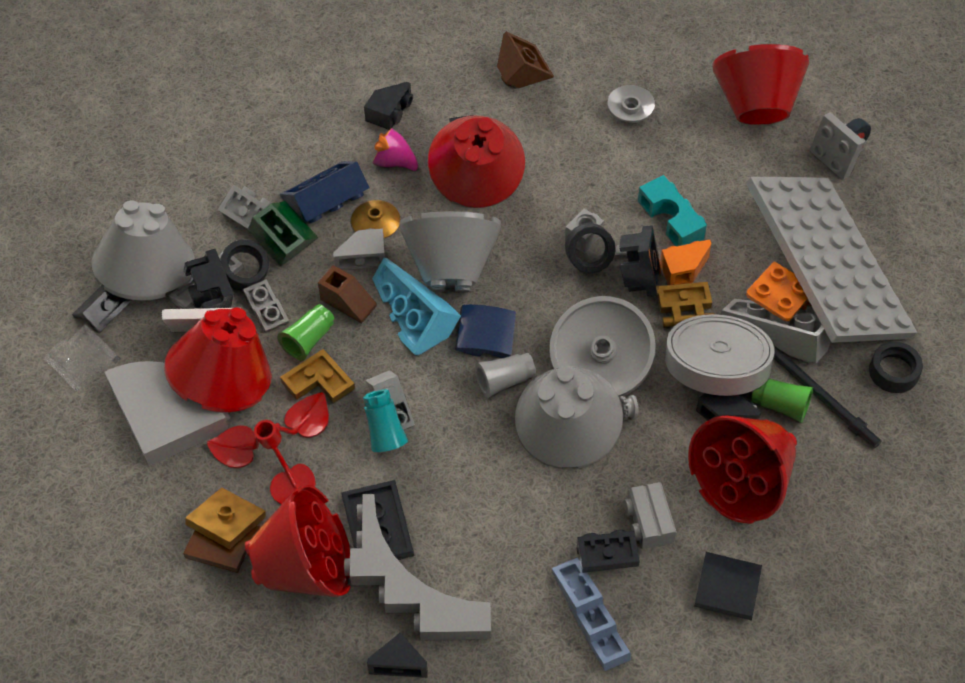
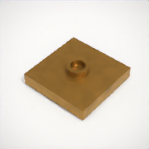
(225, 518)

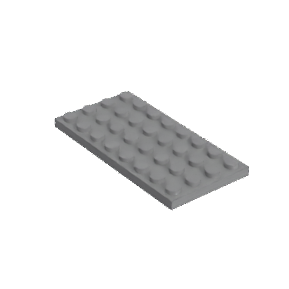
(831, 259)

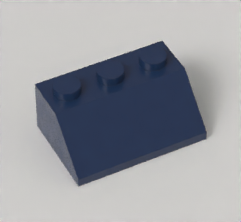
(326, 191)

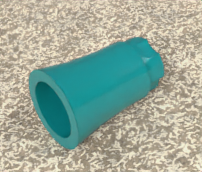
(383, 422)

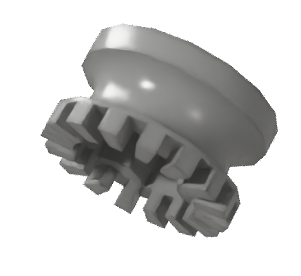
(629, 407)

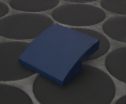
(485, 330)

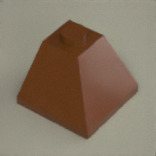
(521, 62)

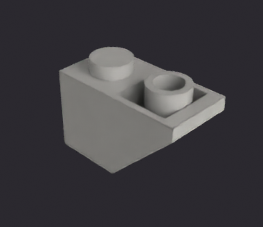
(391, 382)

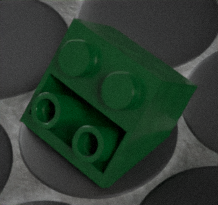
(281, 231)

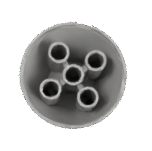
(450, 247)
(142, 254)
(569, 417)

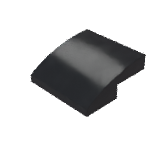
(728, 586)

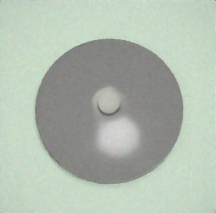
(606, 339)

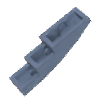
(591, 614)

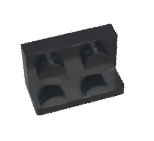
(607, 551)

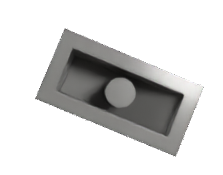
(361, 250)

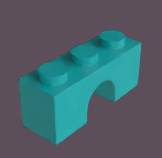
(663, 197)

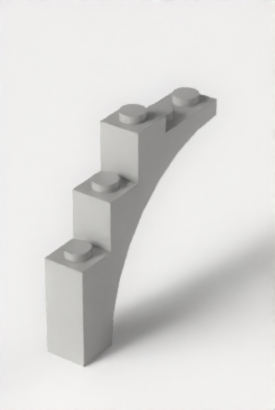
(440, 614)

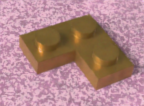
(318, 371)

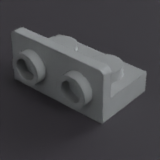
(242, 205)

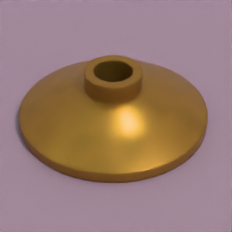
(387, 218)

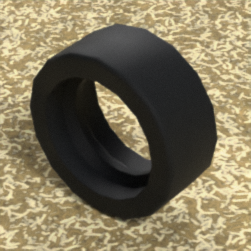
(251, 248)
(605, 259)
(891, 383)

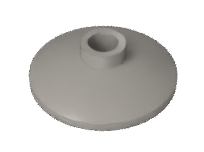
(631, 103)

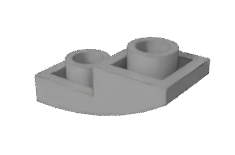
(265, 305)

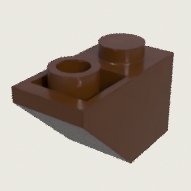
(345, 294)

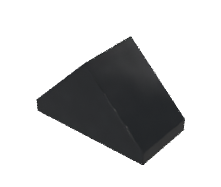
(397, 659)

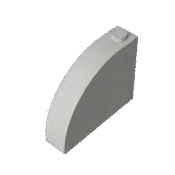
(159, 416)

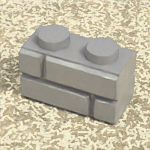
(651, 515)

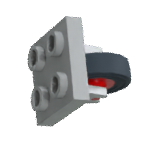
(840, 143)

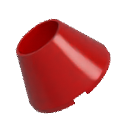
(761, 81)

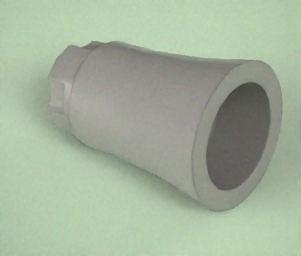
(504, 373)

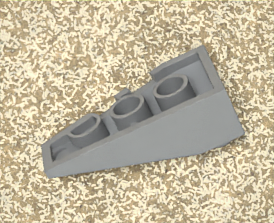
(800, 337)

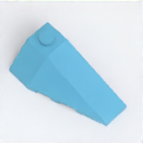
(419, 311)

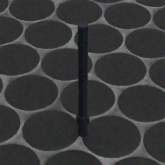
(856, 425)

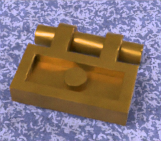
(683, 298)

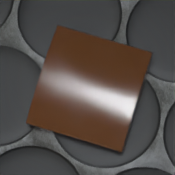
(214, 554)

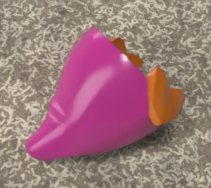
(394, 152)

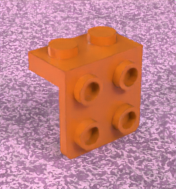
(778, 292)

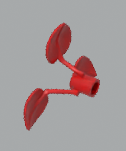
(237, 443)

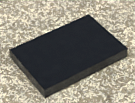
(388, 513)

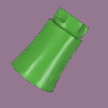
(306, 332)
(784, 398)

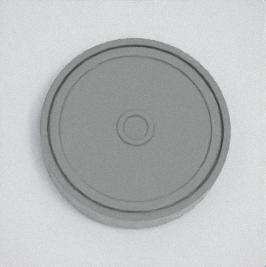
(719, 354)

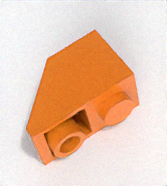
(684, 262)

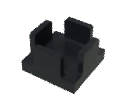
(643, 263)
(210, 281)

